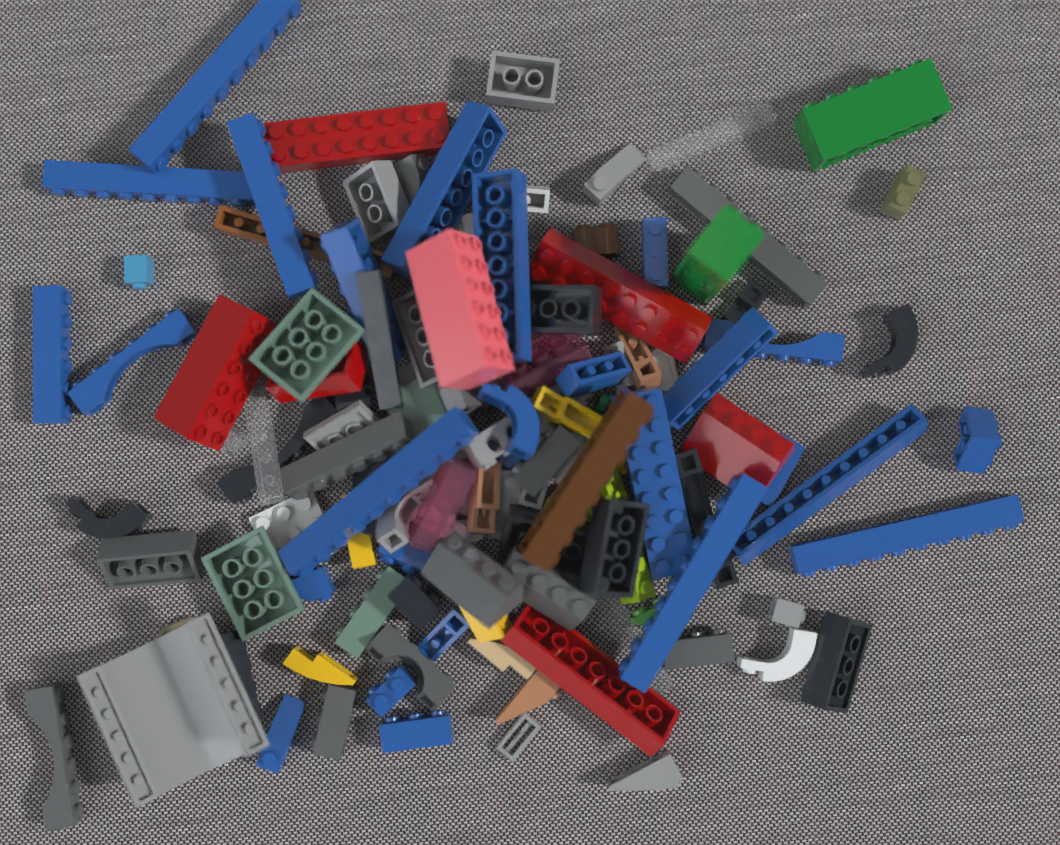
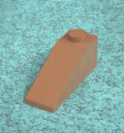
(643, 366)
(531, 694)

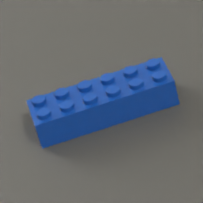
(350, 253)

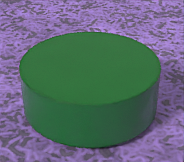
(601, 403)

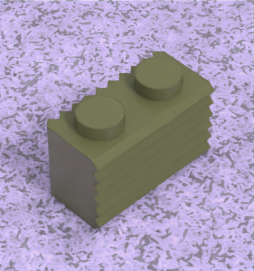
(903, 192)

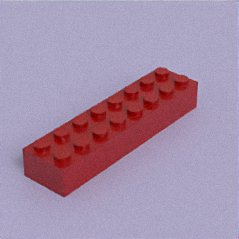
(358, 137)
(626, 298)
(592, 679)

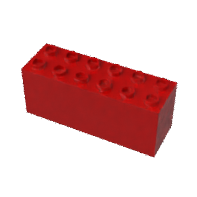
(215, 374)

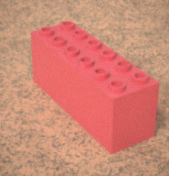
(459, 310)

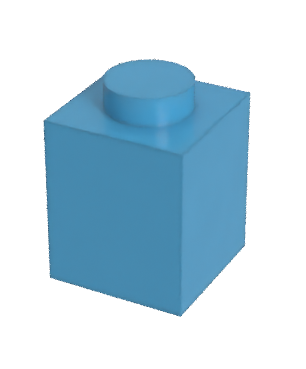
(138, 271)

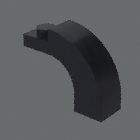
(904, 339)
(125, 523)

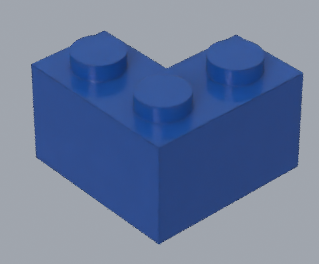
(977, 441)

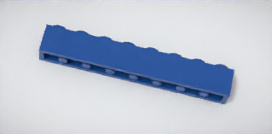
(272, 205)

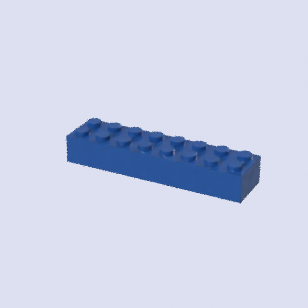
(448, 184)
(502, 228)
(656, 481)

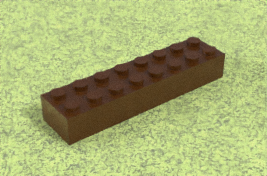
(585, 479)

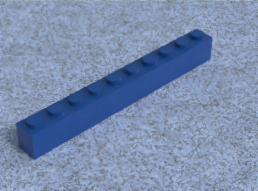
(213, 82)
(139, 181)
(829, 483)
(378, 492)
(905, 534)
(692, 581)

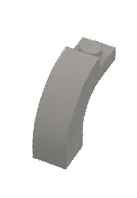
(393, 525)

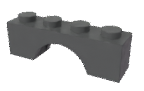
(432, 683)

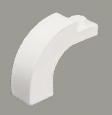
(788, 663)

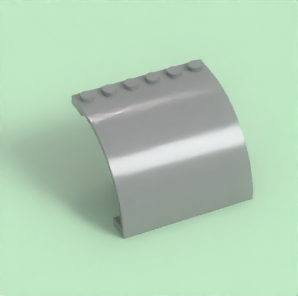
(172, 710)

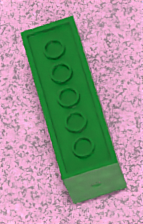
(871, 114)
(717, 254)

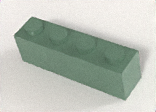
(370, 615)

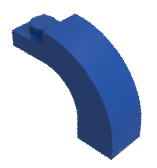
(521, 414)

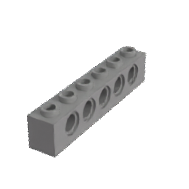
(478, 449)

